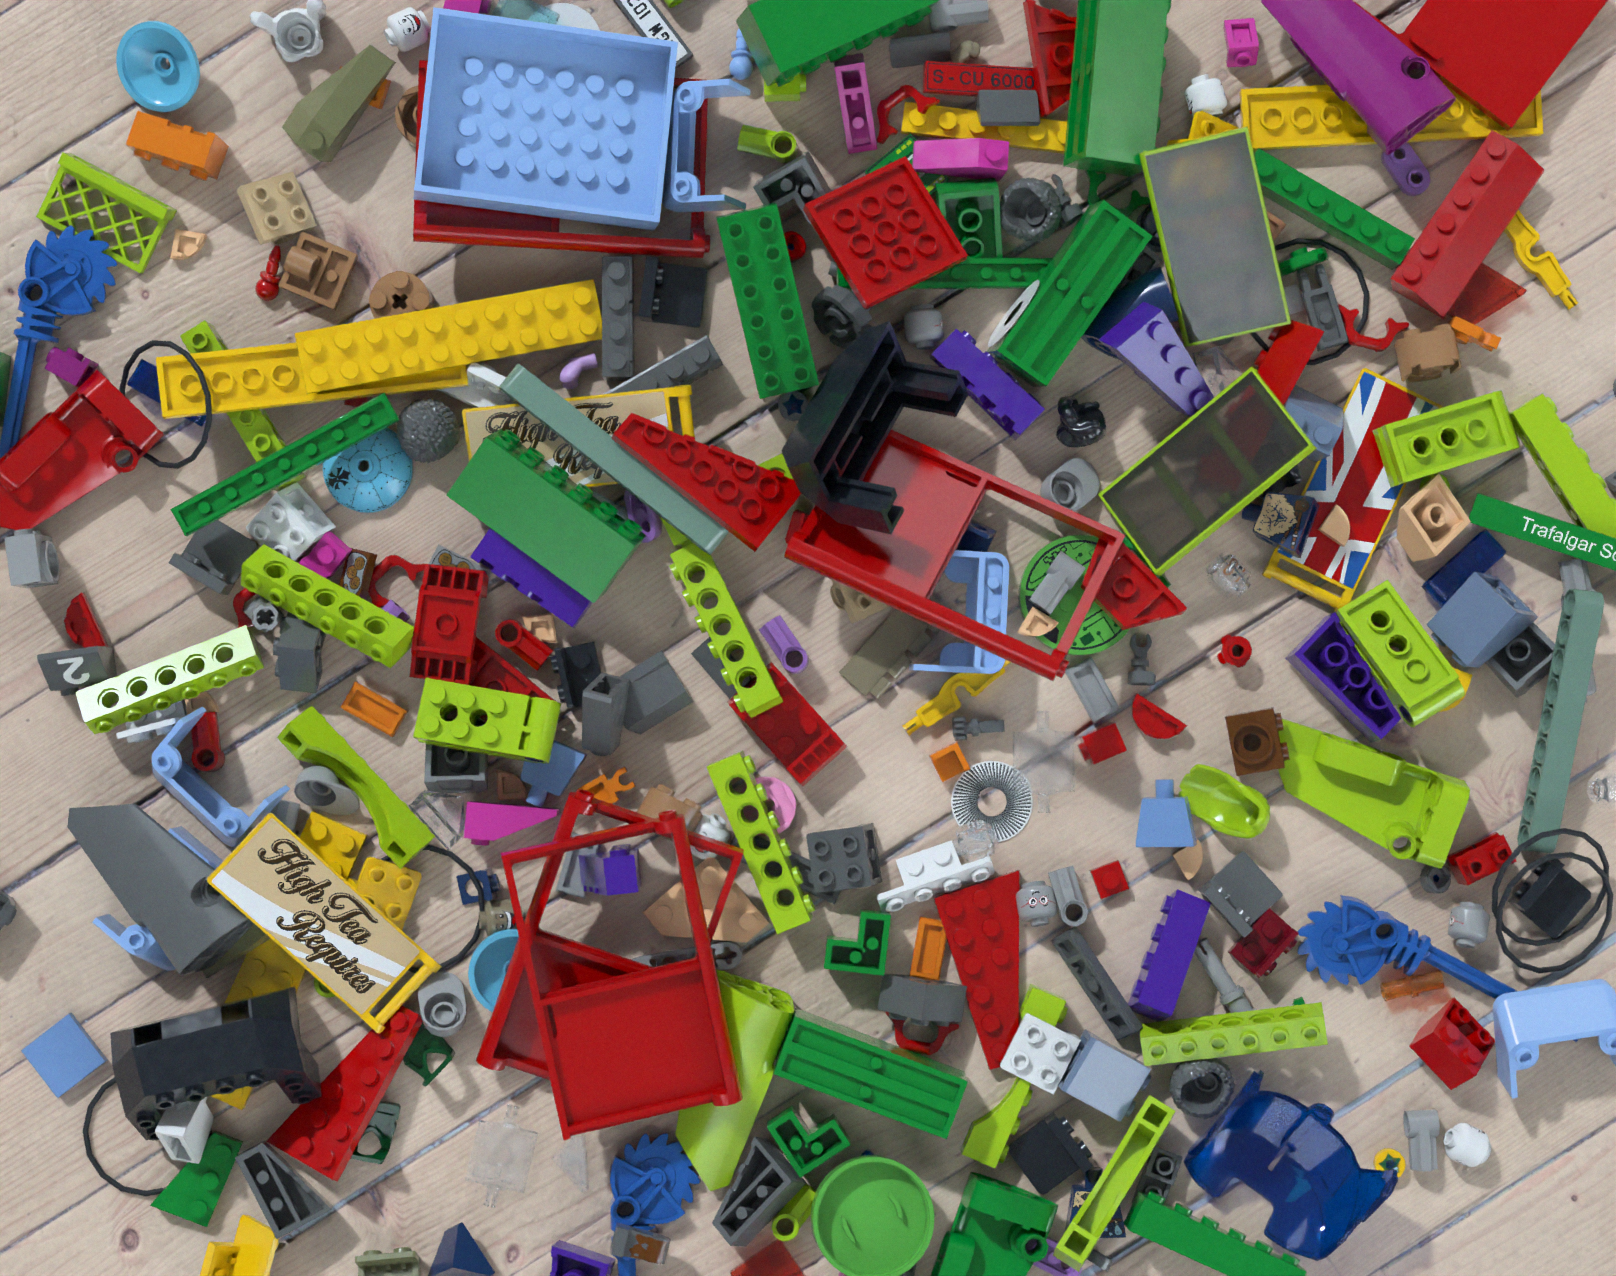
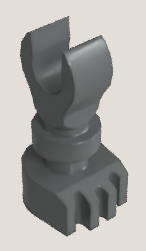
(1069, 212)
(1140, 675)
(962, 728)

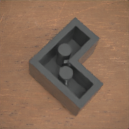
(795, 180)
(298, 655)
(922, 999)

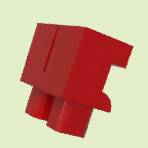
(1485, 859)

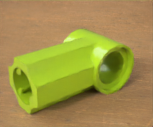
(764, 143)
(797, 1210)

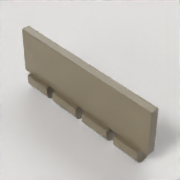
(886, 651)

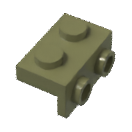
(399, 1263)

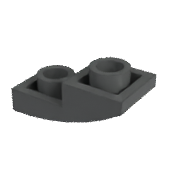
(1159, 1172)

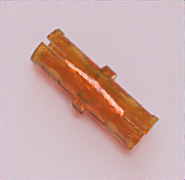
(1412, 985)

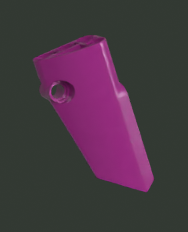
(1364, 67)

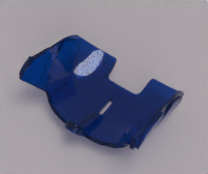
(1314, 1186)

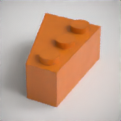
(177, 146)

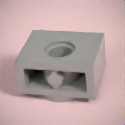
(31, 559)

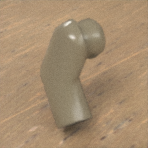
(965, 51)

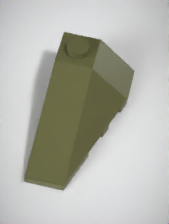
(333, 108)

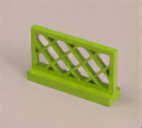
(118, 190)

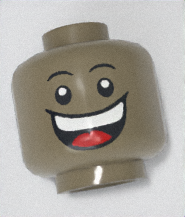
(497, 916)

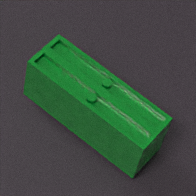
(806, 33)
(1115, 84)
(1070, 293)
(767, 300)
(546, 514)
(870, 1073)

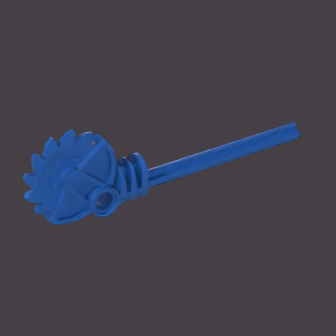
(70, 275)
(1347, 943)
(654, 1182)

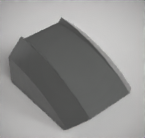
(1523, 660)
(653, 694)
(455, 770)

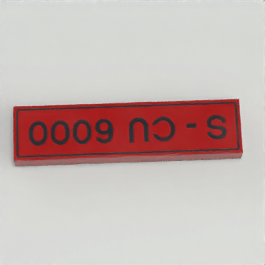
(970, 78)

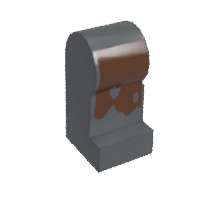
(639, 1244)

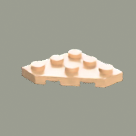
(739, 917)

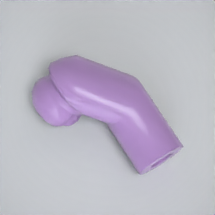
(575, 367)

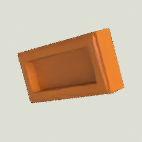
(374, 709)
(928, 949)

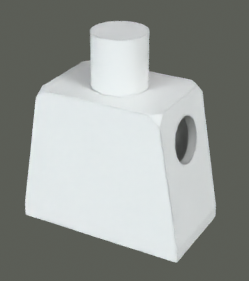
(185, 1130)

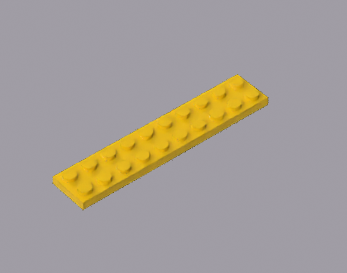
(1320, 119)
(449, 336)
(269, 379)
(268, 965)

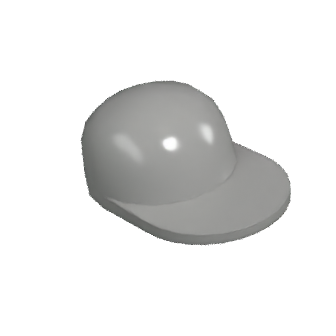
(1071, 484)
(321, 790)
(442, 1004)

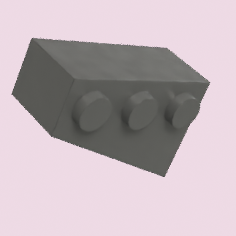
(280, 1190)
(758, 1193)

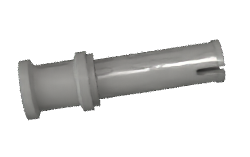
(1231, 995)

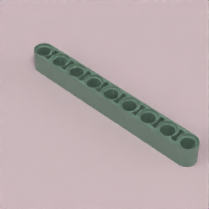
(612, 458)
(1561, 717)

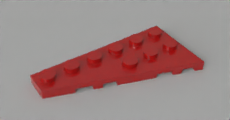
(720, 483)
(984, 945)
(331, 1126)

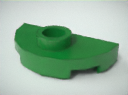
(1302, 259)

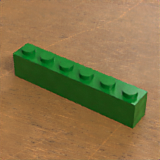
(1331, 212)
(1205, 1241)

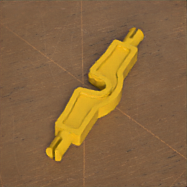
(1544, 266)
(947, 701)

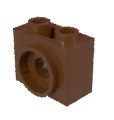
(1265, 725)

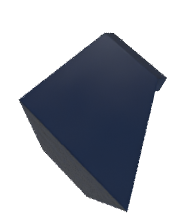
(459, 1255)

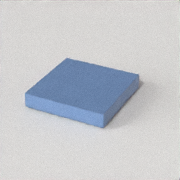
(64, 1055)

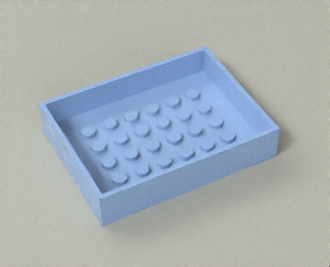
(545, 119)

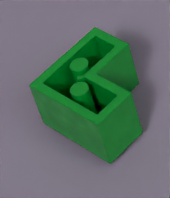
(867, 952)
(806, 1147)

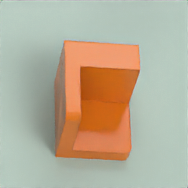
(949, 761)

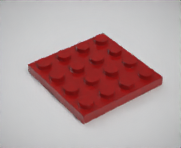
(885, 232)

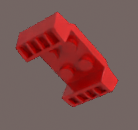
(447, 623)
(793, 730)

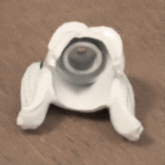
(290, 26)

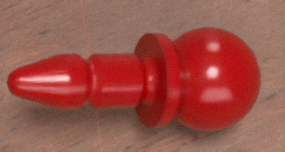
(267, 286)

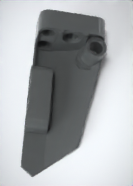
(159, 884)

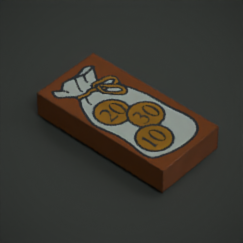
(358, 572)

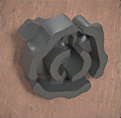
(841, 314)

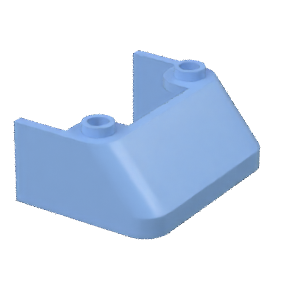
(680, 186)
(985, 602)
(222, 819)
(138, 939)
(1550, 1016)

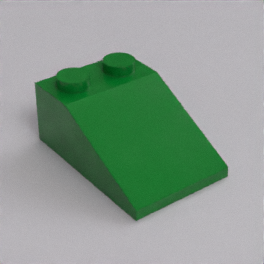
(973, 215)

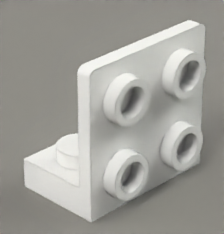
(290, 522)
(157, 721)
(1040, 1053)

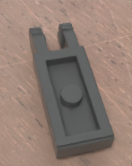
(1322, 309)

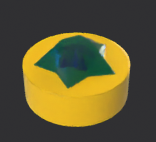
(1389, 1159)

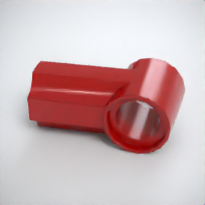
(526, 644)
(205, 738)

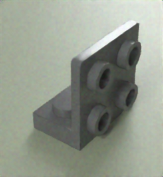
(215, 556)
(844, 858)
(1241, 893)

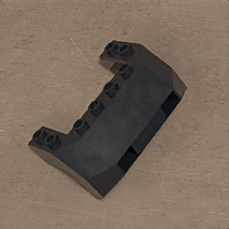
(853, 418)
(212, 1055)

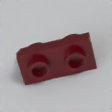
(1264, 944)

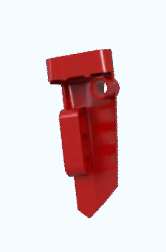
(72, 453)

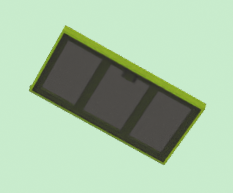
(1215, 237)
(1206, 471)

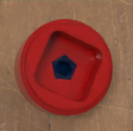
(795, 245)

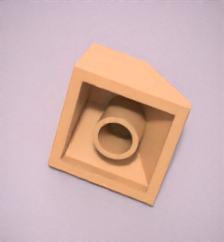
(1430, 520)

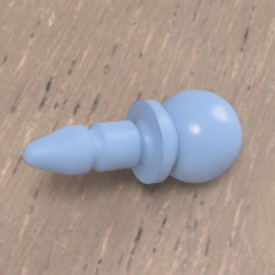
(741, 66)

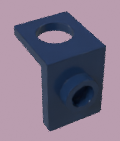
(977, 537)
(490, 886)

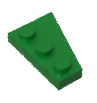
(199, 1186)

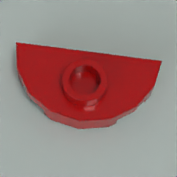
(82, 624)
(1154, 720)

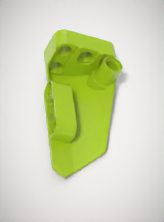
(1375, 792)
(756, 1024)

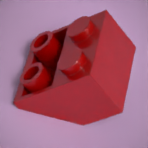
(1453, 1044)

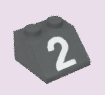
(77, 668)

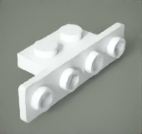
(482, 387)
(932, 873)

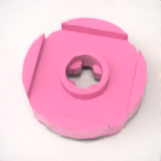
(783, 798)

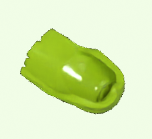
(1225, 802)

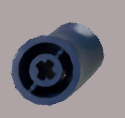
(1147, 288)

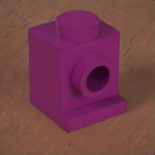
(69, 365)

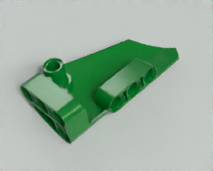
(993, 1230)

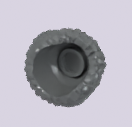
(1030, 209)
(427, 430)
(1202, 1087)

